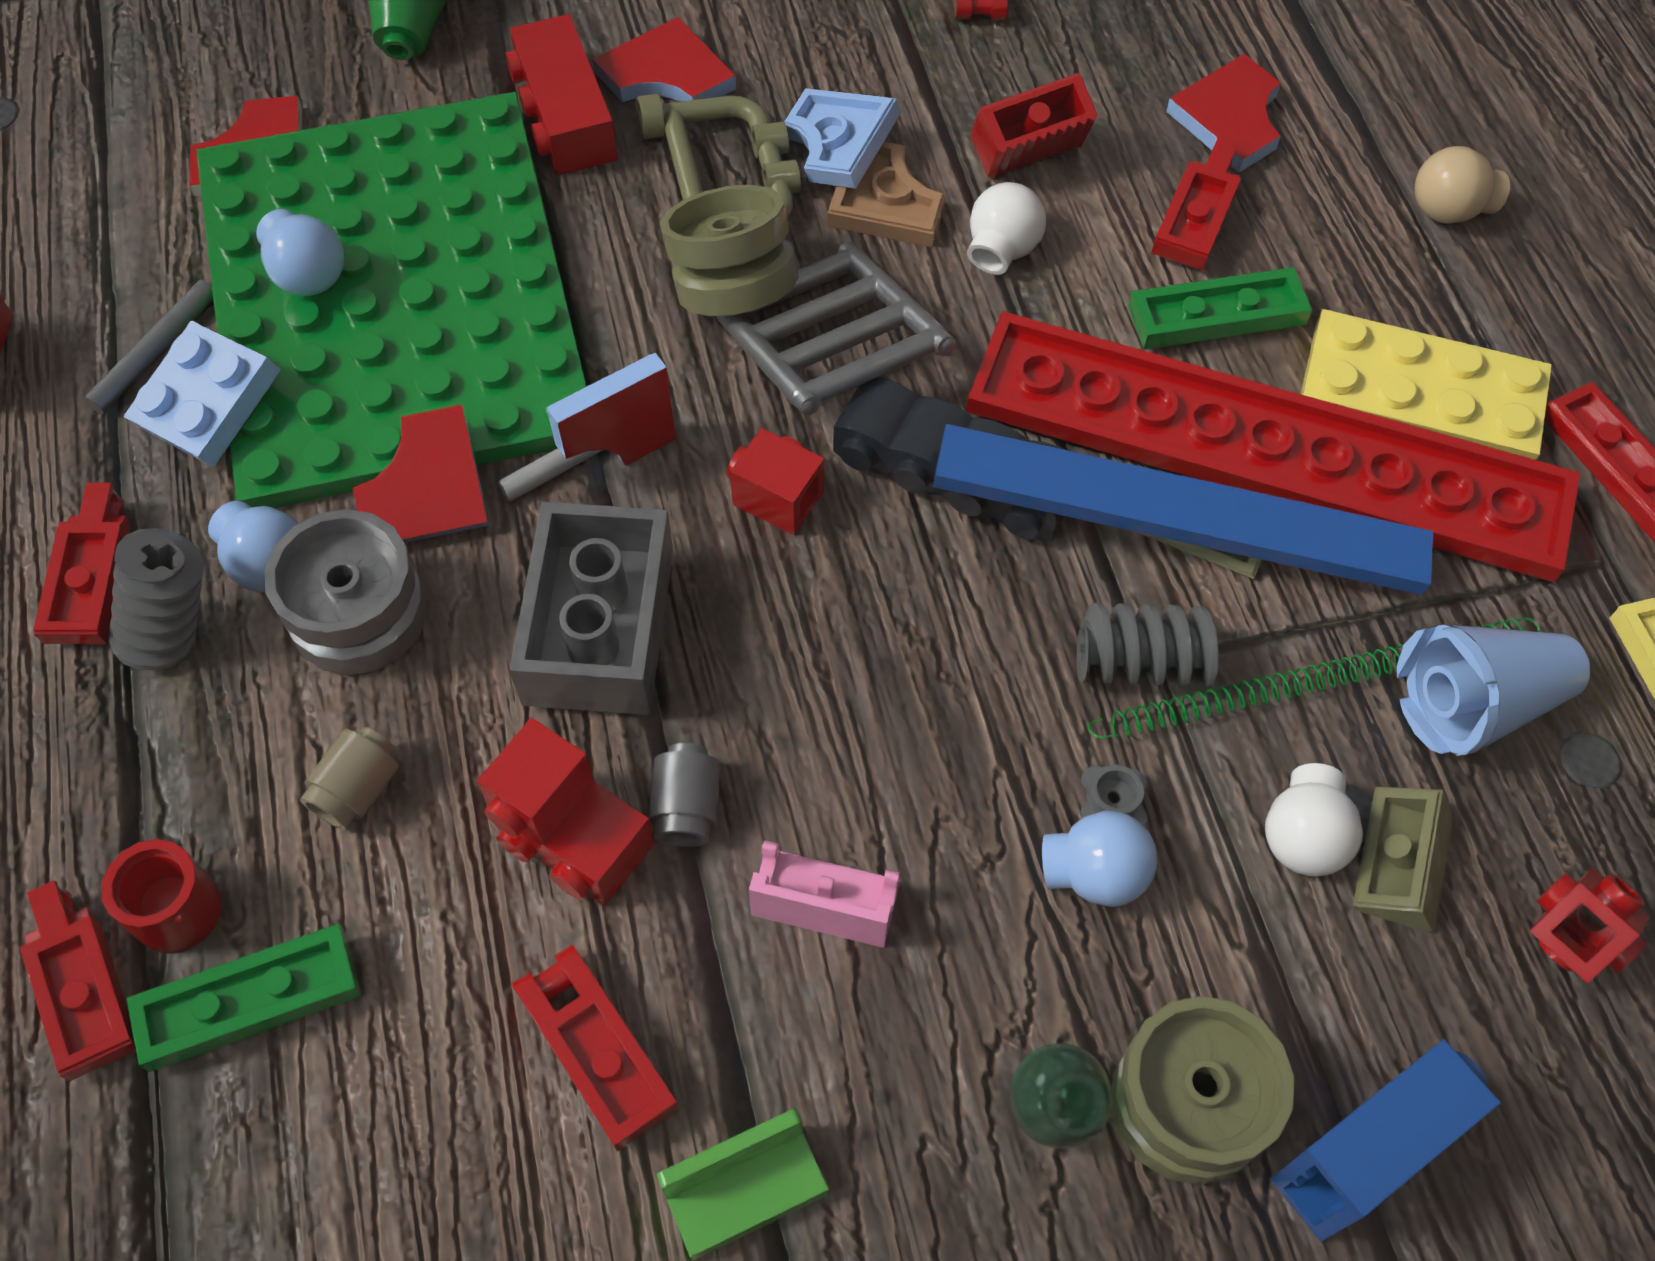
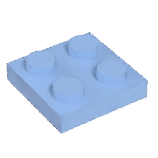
(202, 393)

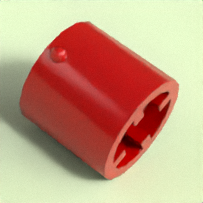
(161, 896)

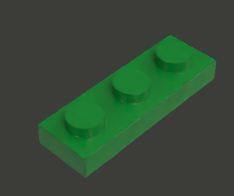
(1219, 308)
(242, 997)

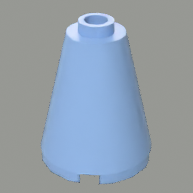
(1485, 682)

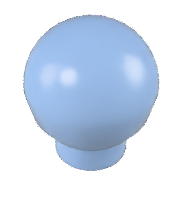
(299, 252)
(247, 539)
(1102, 857)

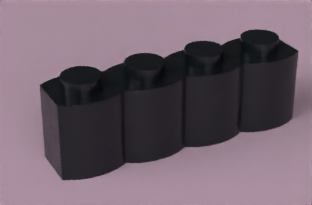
(902, 434)

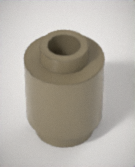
(350, 777)

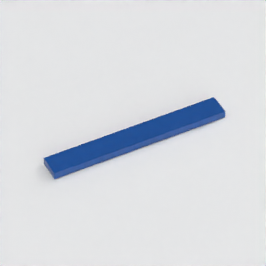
(1185, 509)

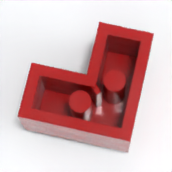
(554, 811)

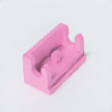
(823, 896)

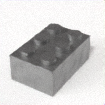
(593, 608)

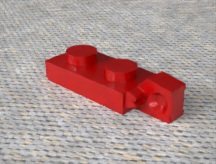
(1199, 208)
(81, 571)
(75, 985)

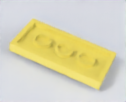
(1429, 382)

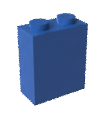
(1386, 1140)

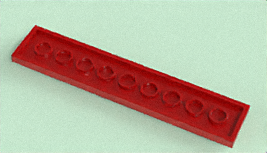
(1277, 443)

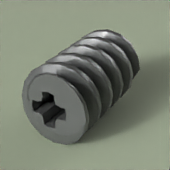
(155, 598)
(1148, 642)

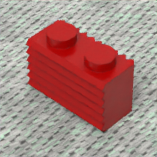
(1033, 125)

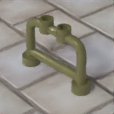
(768, 139)

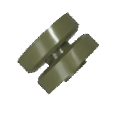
(730, 250)
(1211, 1049)

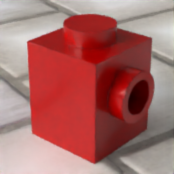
(776, 480)

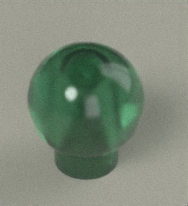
(1061, 1096)

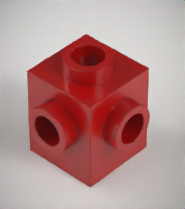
(1585, 946)

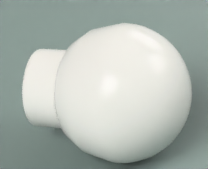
(1005, 226)
(1314, 822)

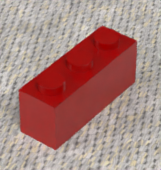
(561, 95)

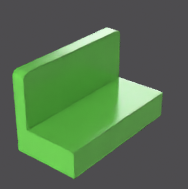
(742, 1184)

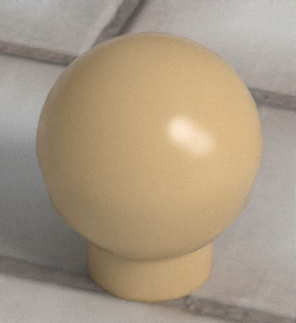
(1460, 185)

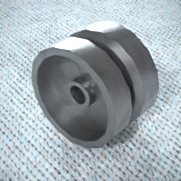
(346, 591)

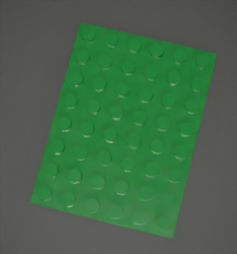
(436, 304)

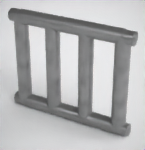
(872, 284)

